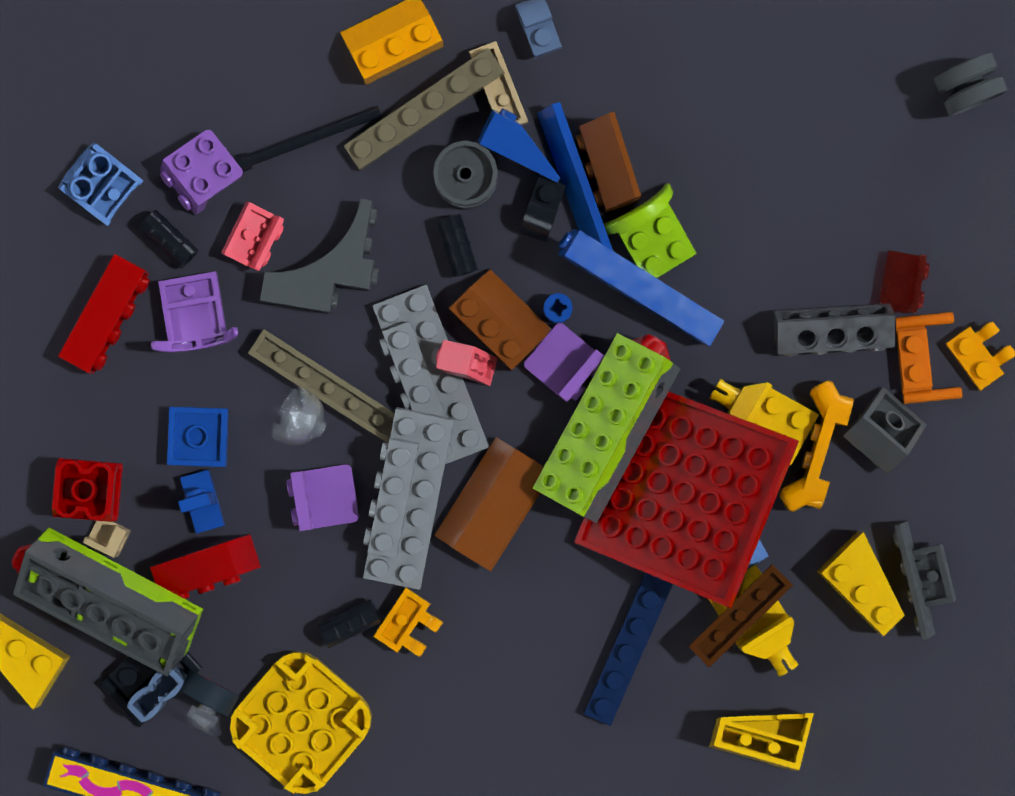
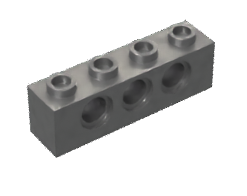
(820, 321)

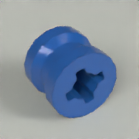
(557, 313)

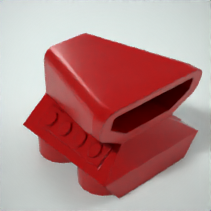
(87, 490)

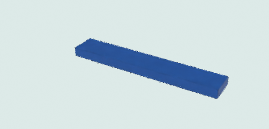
(572, 173)

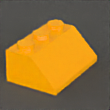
(392, 39)

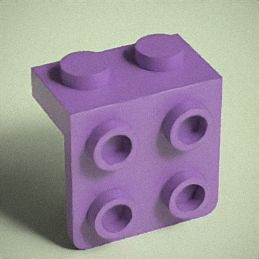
(199, 171)
(564, 362)
(323, 497)

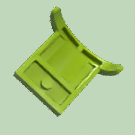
(653, 234)

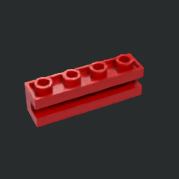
(104, 314)

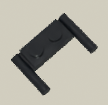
(131, 676)

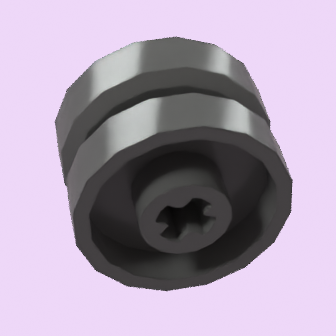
(969, 82)
(475, 160)

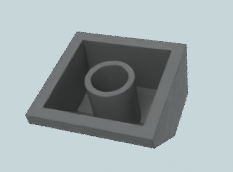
(885, 430)

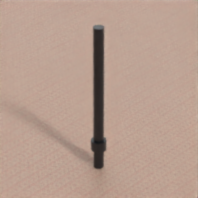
(247, 161)

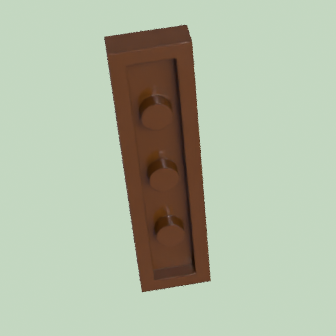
(744, 613)

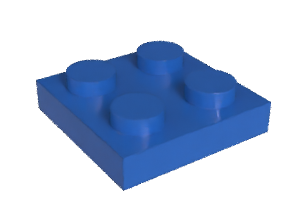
(198, 436)

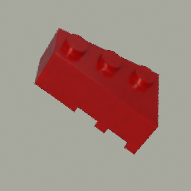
(207, 566)

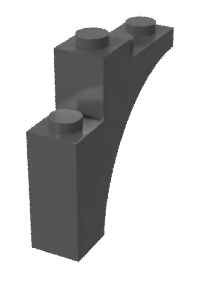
(345, 266)

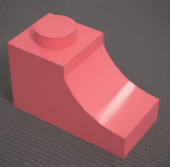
(466, 362)

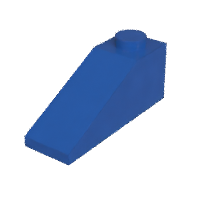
(511, 140)

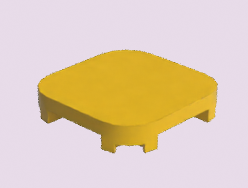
(300, 722)

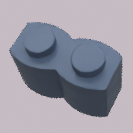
(153, 697)

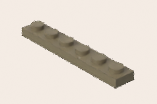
(424, 109)
(323, 384)

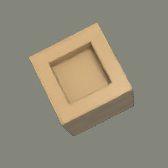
(107, 537)

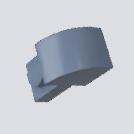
(538, 27)

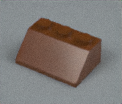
(608, 163)
(500, 319)

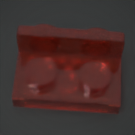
(903, 281)

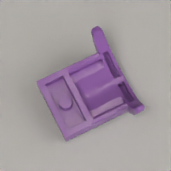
(193, 314)

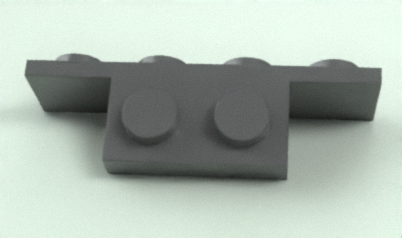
(927, 578)

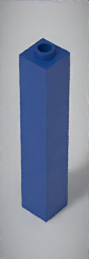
(640, 286)

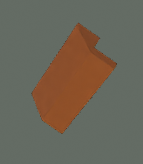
(491, 505)

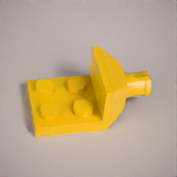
(767, 409)
(769, 634)

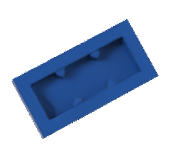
(201, 501)

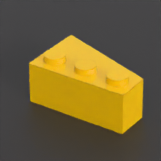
(862, 583)
(29, 661)
(766, 738)

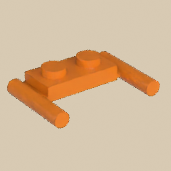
(915, 359)

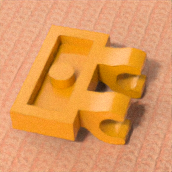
(974, 357)
(403, 619)

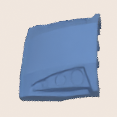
(99, 183)

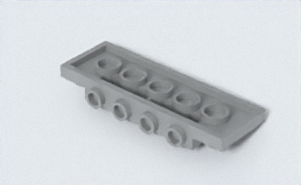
(413, 339)
(407, 498)

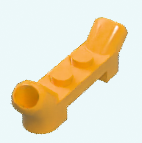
(833, 410)

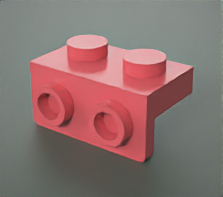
(253, 236)

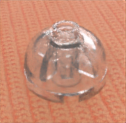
(300, 418)

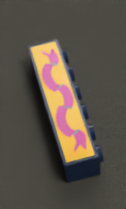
(96, 777)

